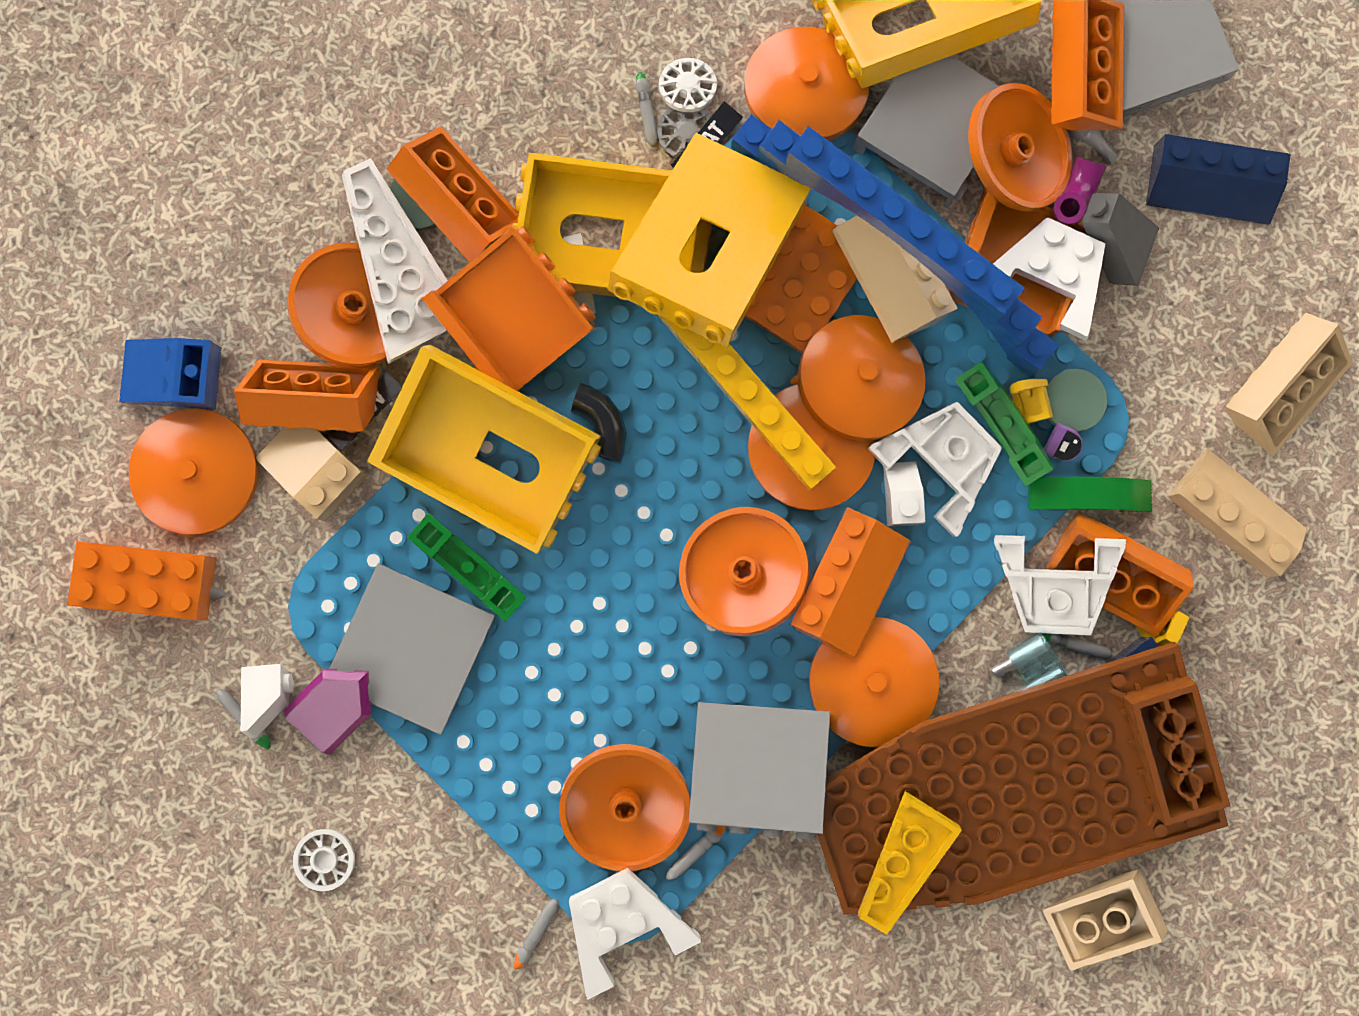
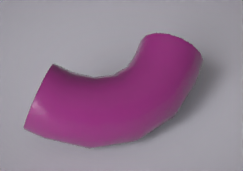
(1083, 182)

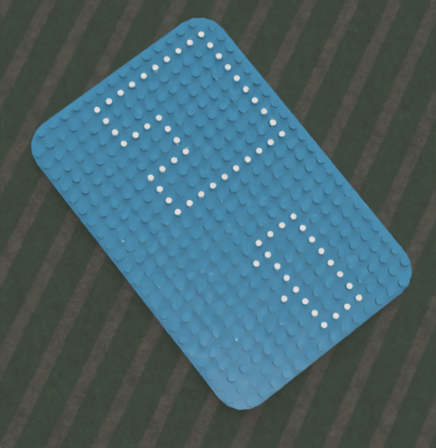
(605, 632)

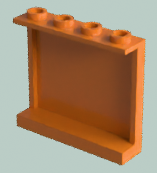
(995, 232)
(511, 310)

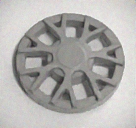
(683, 129)

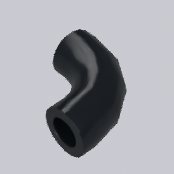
(605, 420)

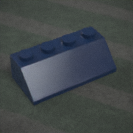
(1217, 179)

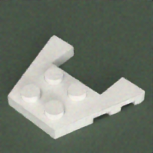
(1064, 263)
(954, 449)
(1059, 598)
(615, 914)

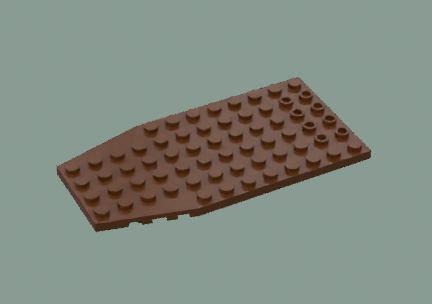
(1037, 782)

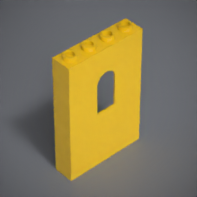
(956, 29)
(573, 186)
(732, 193)
(441, 427)

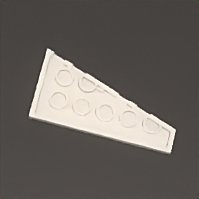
(394, 261)

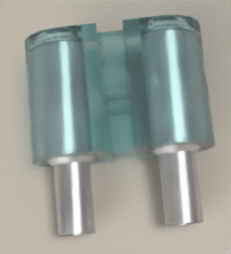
(1034, 661)

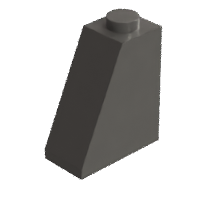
(1126, 236)

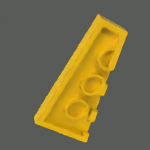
(908, 857)

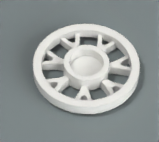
(687, 85)
(323, 859)

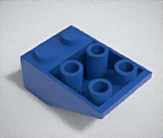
(171, 372)

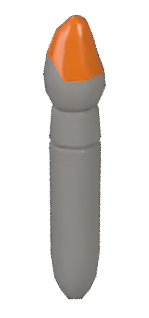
(695, 852)
(524, 953)

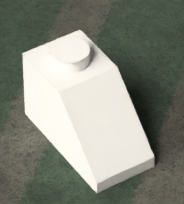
(904, 495)
(263, 696)

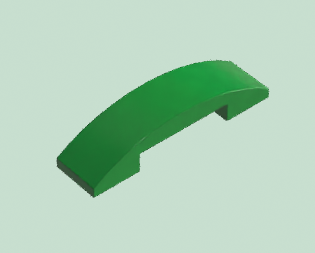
(1006, 422)
(1090, 494)
(467, 566)

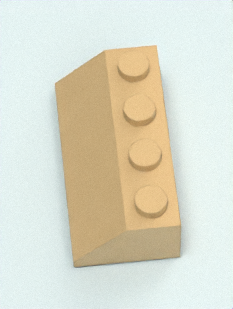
(896, 283)
(1290, 382)
(1239, 515)

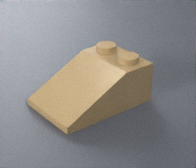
(311, 470)
(1106, 920)

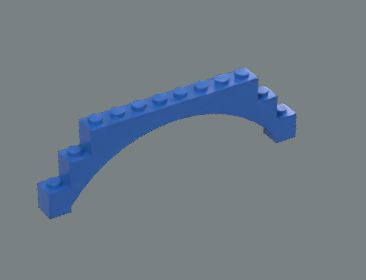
(968, 274)

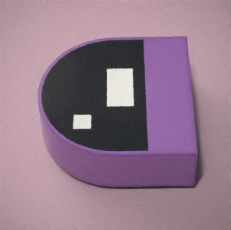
(1063, 443)

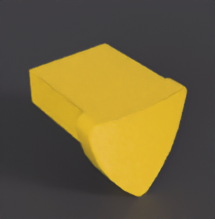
(1032, 399)
(1171, 632)

